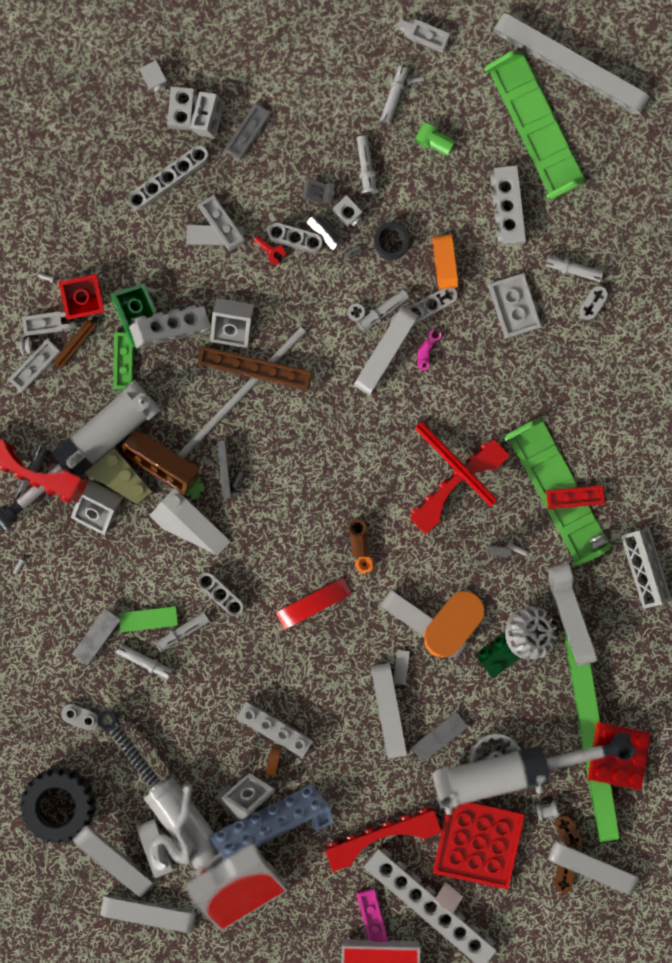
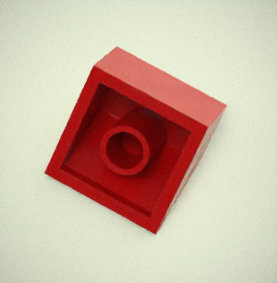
(82, 296)

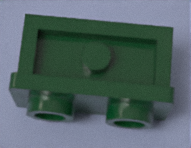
(496, 656)

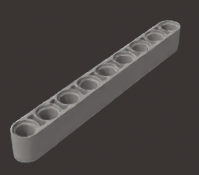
(571, 63)

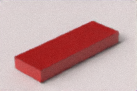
(575, 497)

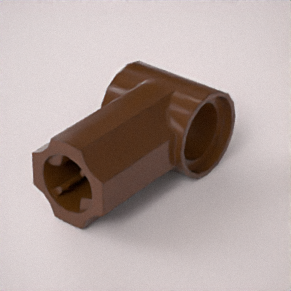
(358, 540)

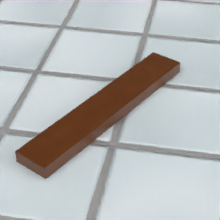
(255, 368)

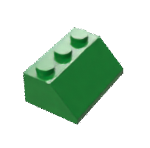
(132, 304)

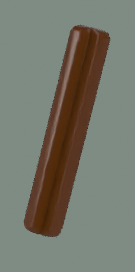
(74, 344)

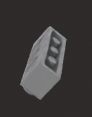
(509, 176)
(145, 336)
(274, 729)

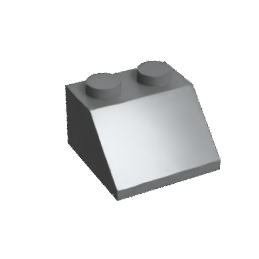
(231, 322)
(97, 507)

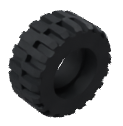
(32, 813)

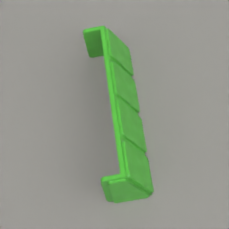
(536, 124)
(550, 472)

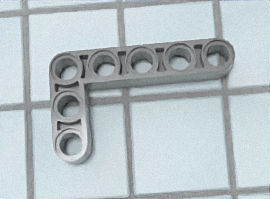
(561, 580)

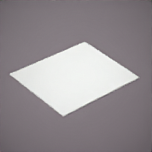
(448, 898)

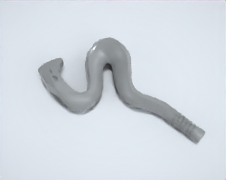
(189, 850)

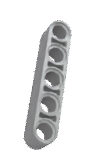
(164, 187)
(386, 350)
(410, 615)
(388, 710)
(113, 861)
(593, 868)
(148, 913)

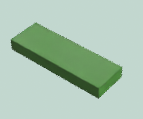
(122, 361)
(148, 619)

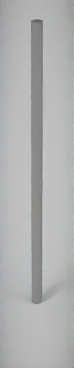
(237, 397)

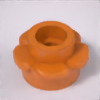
(369, 564)

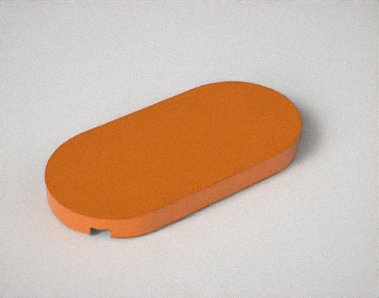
(453, 624)

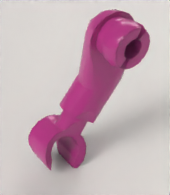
(423, 351)

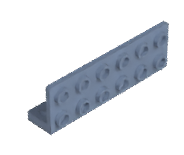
(274, 821)

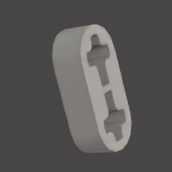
(589, 300)

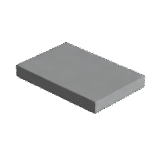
(514, 305)

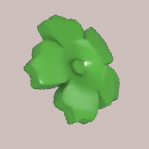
(193, 491)

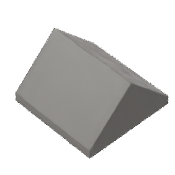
(247, 795)

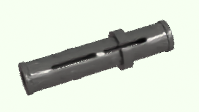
(34, 466)

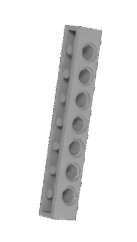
(462, 942)

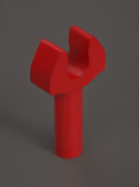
(270, 250)

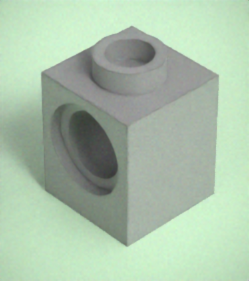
(153, 77)
(346, 203)

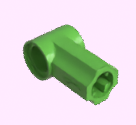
(430, 137)

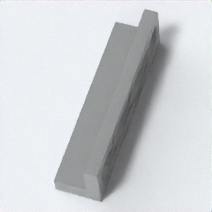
(650, 567)

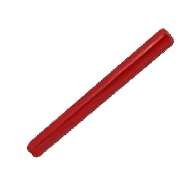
(456, 464)

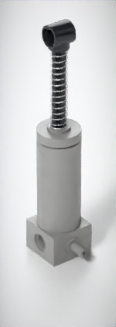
(167, 799)

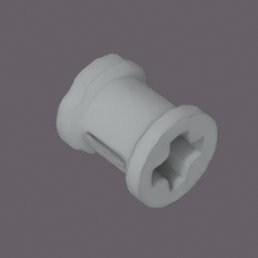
(547, 810)

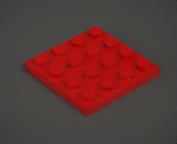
(479, 844)

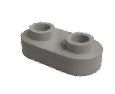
(80, 716)

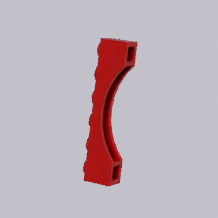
(63, 483)
(429, 514)
(420, 825)

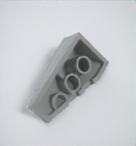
(184, 520)

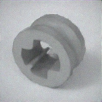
(361, 315)
(25, 345)
(598, 540)

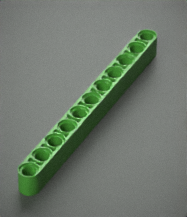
(588, 716)

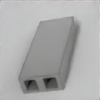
(401, 667)

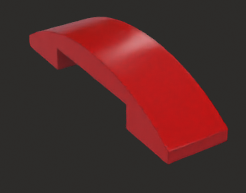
(313, 603)

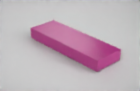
(372, 915)

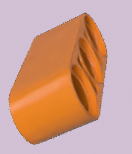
(445, 261)

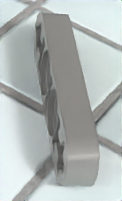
(422, 307)

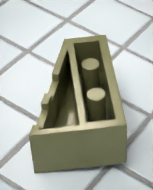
(120, 476)

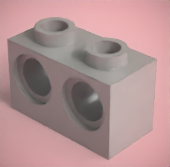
(177, 108)
(207, 114)

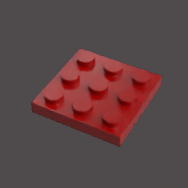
(613, 770)

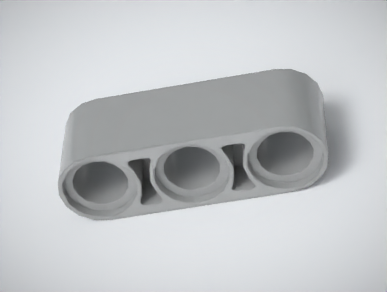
(287, 231)
(211, 591)
(147, 832)

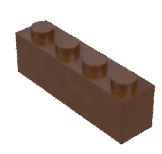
(160, 461)

